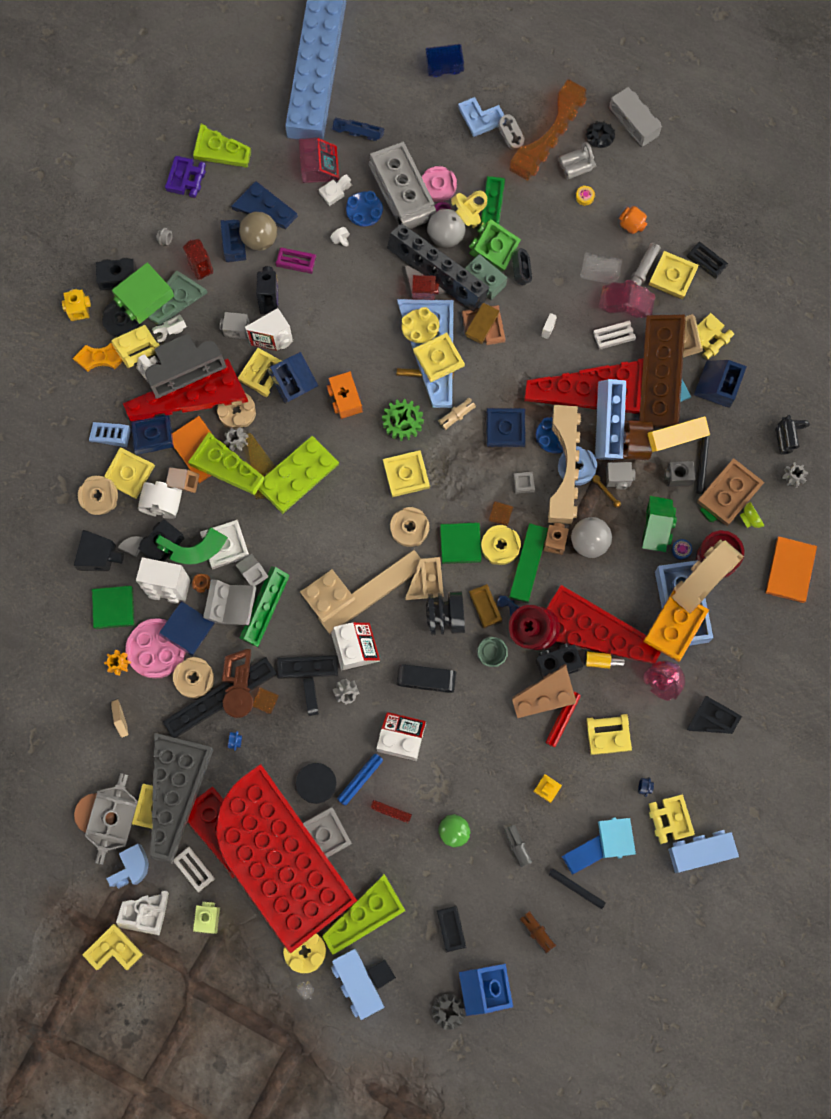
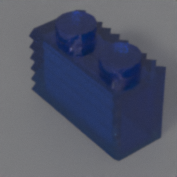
(444, 60)

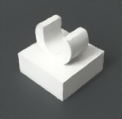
(143, 364)

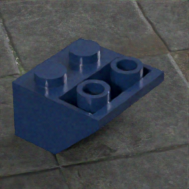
(292, 377)
(720, 381)

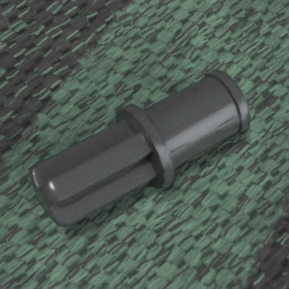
(518, 845)

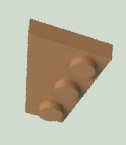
(545, 695)

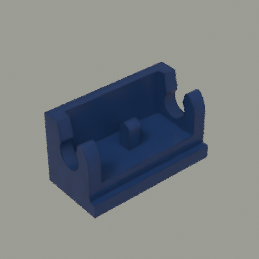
(232, 245)

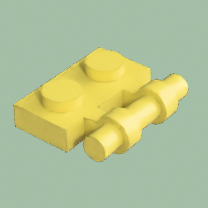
(711, 328)
(677, 817)

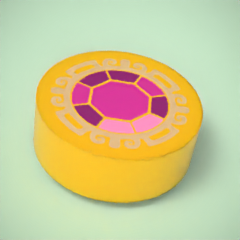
(585, 195)

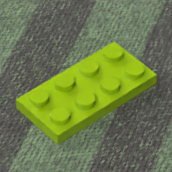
(297, 474)

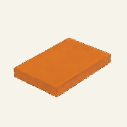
(188, 439)
(791, 569)

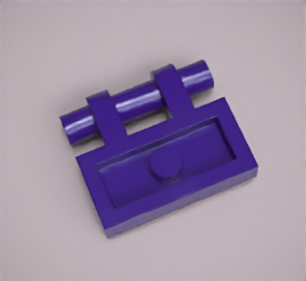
(179, 176)

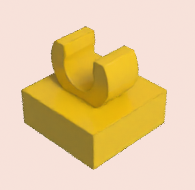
(547, 788)

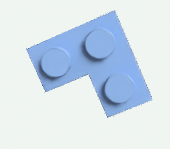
(479, 121)

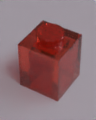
(424, 287)

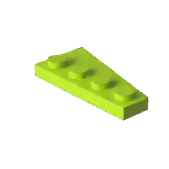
(367, 914)

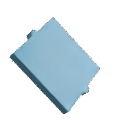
(616, 838)

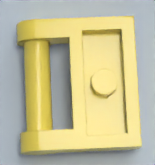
(132, 342)
(256, 370)
(609, 741)

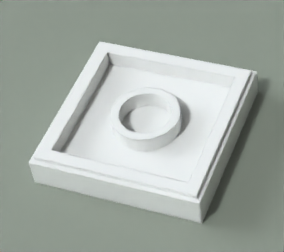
(234, 547)

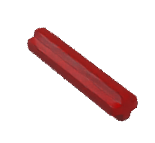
(561, 722)

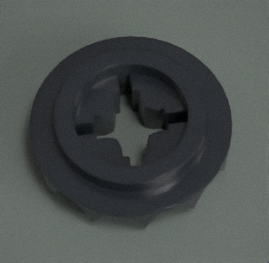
(607, 137)

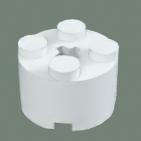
(159, 500)

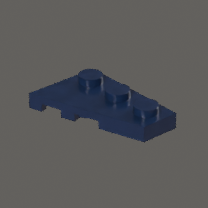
(261, 200)

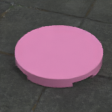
(151, 653)

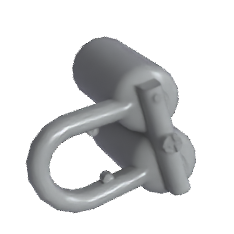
(577, 161)

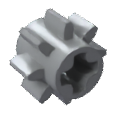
(238, 434)
(798, 471)
(346, 691)

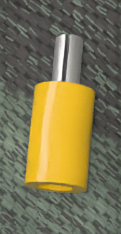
(602, 660)

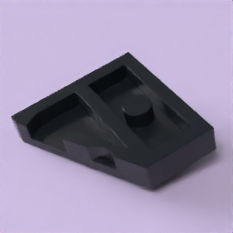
(714, 718)

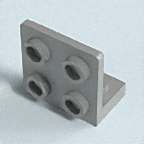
(229, 603)

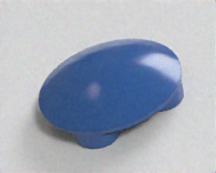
(364, 208)
(546, 437)

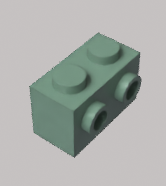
(487, 274)

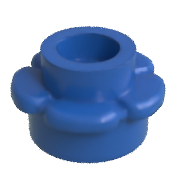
(234, 740)

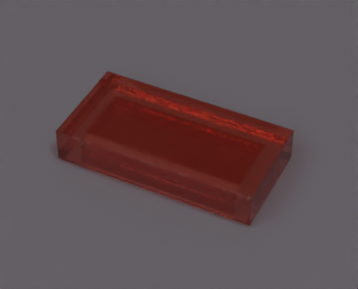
(391, 811)

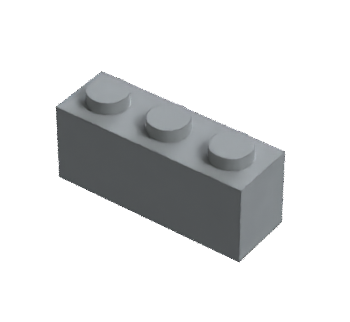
(635, 116)

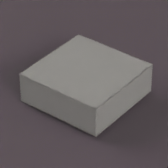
(524, 482)

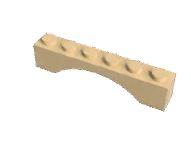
(565, 428)

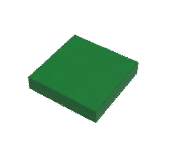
(460, 543)
(113, 607)

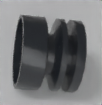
(446, 613)

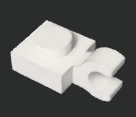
(334, 191)
(171, 326)

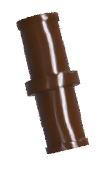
(537, 932)

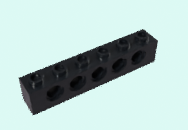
(432, 262)

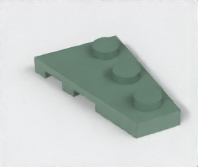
(185, 293)

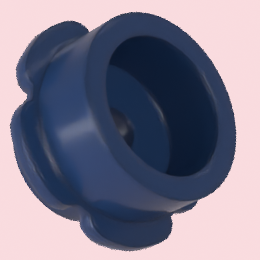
(645, 786)

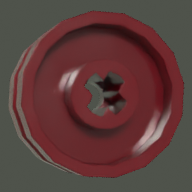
(712, 539)
(534, 627)

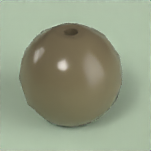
(258, 231)

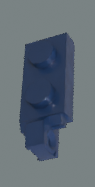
(358, 128)

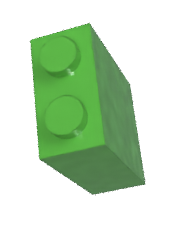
(142, 293)

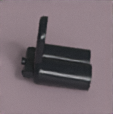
(787, 434)

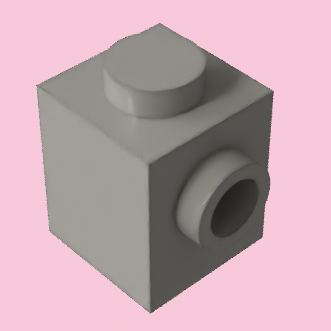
(620, 475)

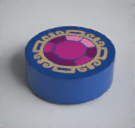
(681, 549)

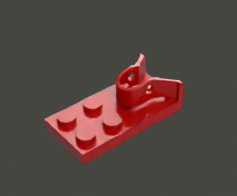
(204, 820)

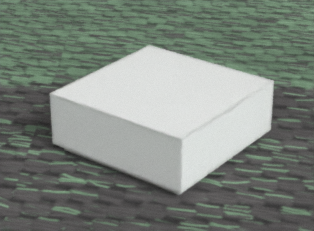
(549, 325)

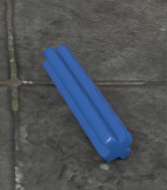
(360, 779)

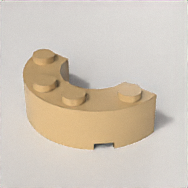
(706, 575)

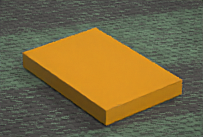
(675, 628)

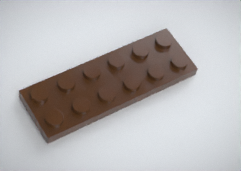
(662, 370)

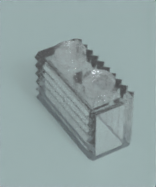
(601, 268)

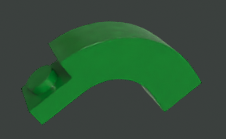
(204, 550)

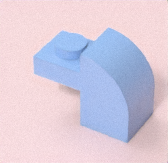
(136, 867)

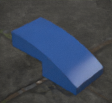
(584, 855)

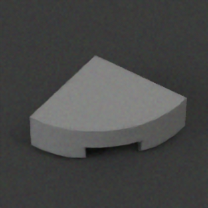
(131, 545)

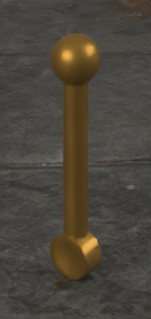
(596, 479)

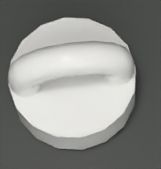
(340, 236)

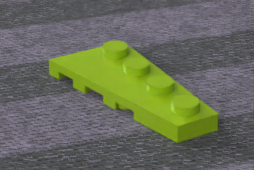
(222, 463)

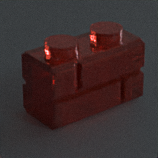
(198, 259)

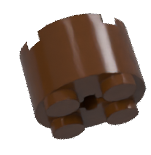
(636, 440)

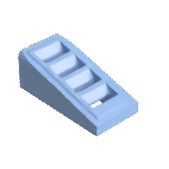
(122, 441)

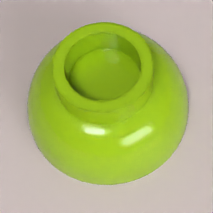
(751, 517)

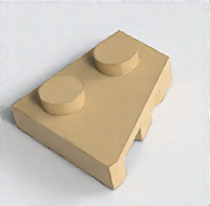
(426, 580)

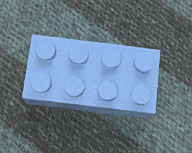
(667, 578)

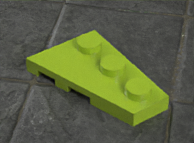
(216, 148)

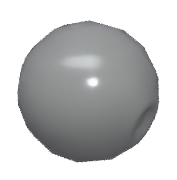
(446, 228)
(591, 537)

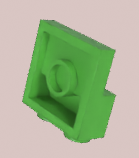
(494, 244)

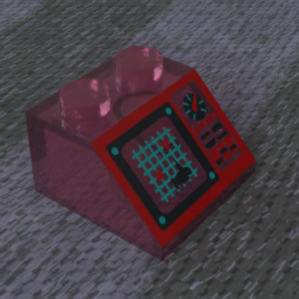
(318, 160)

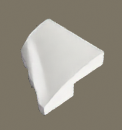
(143, 914)

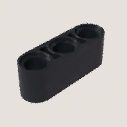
(426, 678)

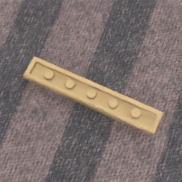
(375, 590)

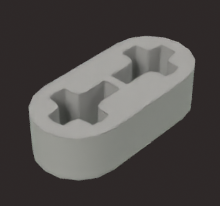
(507, 134)

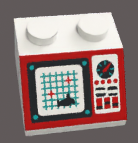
(270, 331)
(354, 645)
(401, 736)

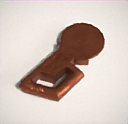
(238, 700)

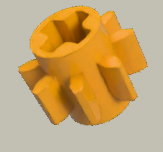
(112, 664)

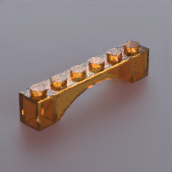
(528, 157)

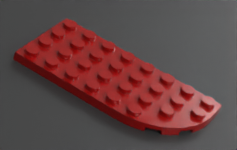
(278, 860)

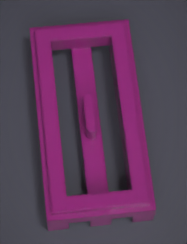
(280, 260)

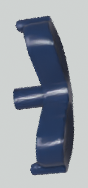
(505, 601)

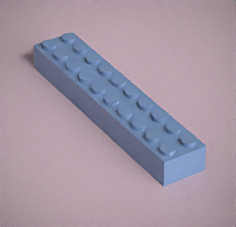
(315, 69)

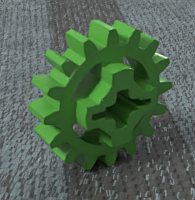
(399, 412)

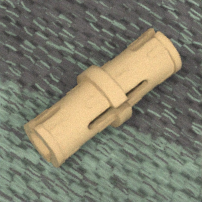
(456, 413)

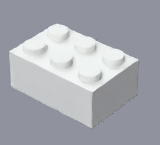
(163, 580)

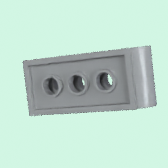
(402, 185)

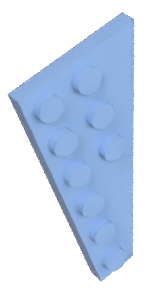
(441, 389)

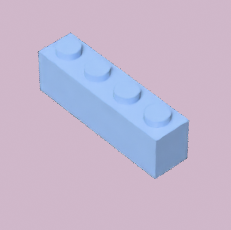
(610, 419)

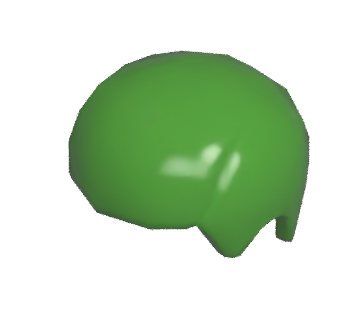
(454, 830)

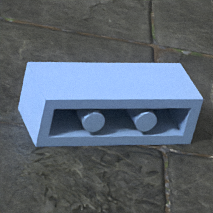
(703, 851)
(357, 984)

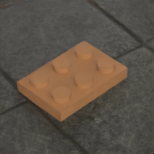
(730, 492)

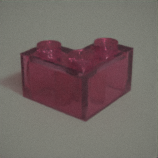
(627, 298)

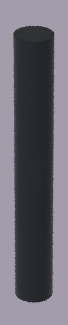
(702, 465)
(577, 888)

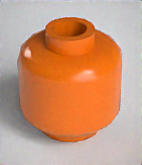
(633, 220)

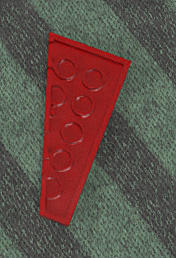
(582, 387)
(202, 394)
(598, 630)

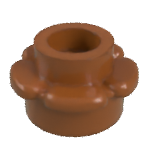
(196, 582)

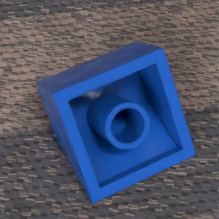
(485, 989)

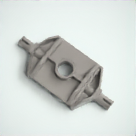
(113, 836)

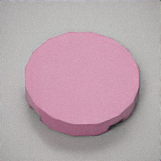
(440, 183)

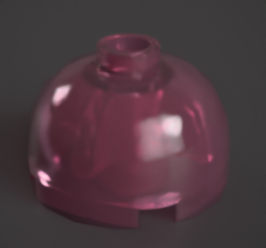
(666, 679)

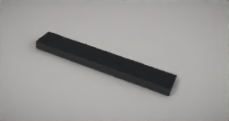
(213, 701)

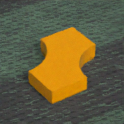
(93, 357)

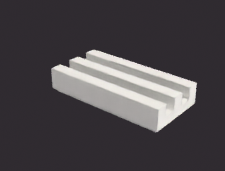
(627, 324)
(205, 883)

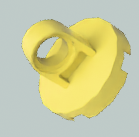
(468, 209)

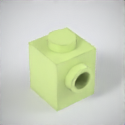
(206, 918)

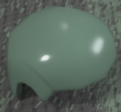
(492, 651)

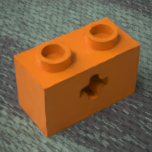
(345, 385)

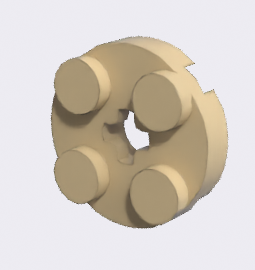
(240, 419)
(89, 488)
(403, 518)
(188, 667)

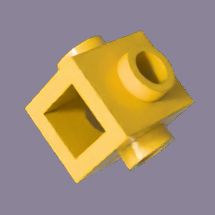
(76, 304)

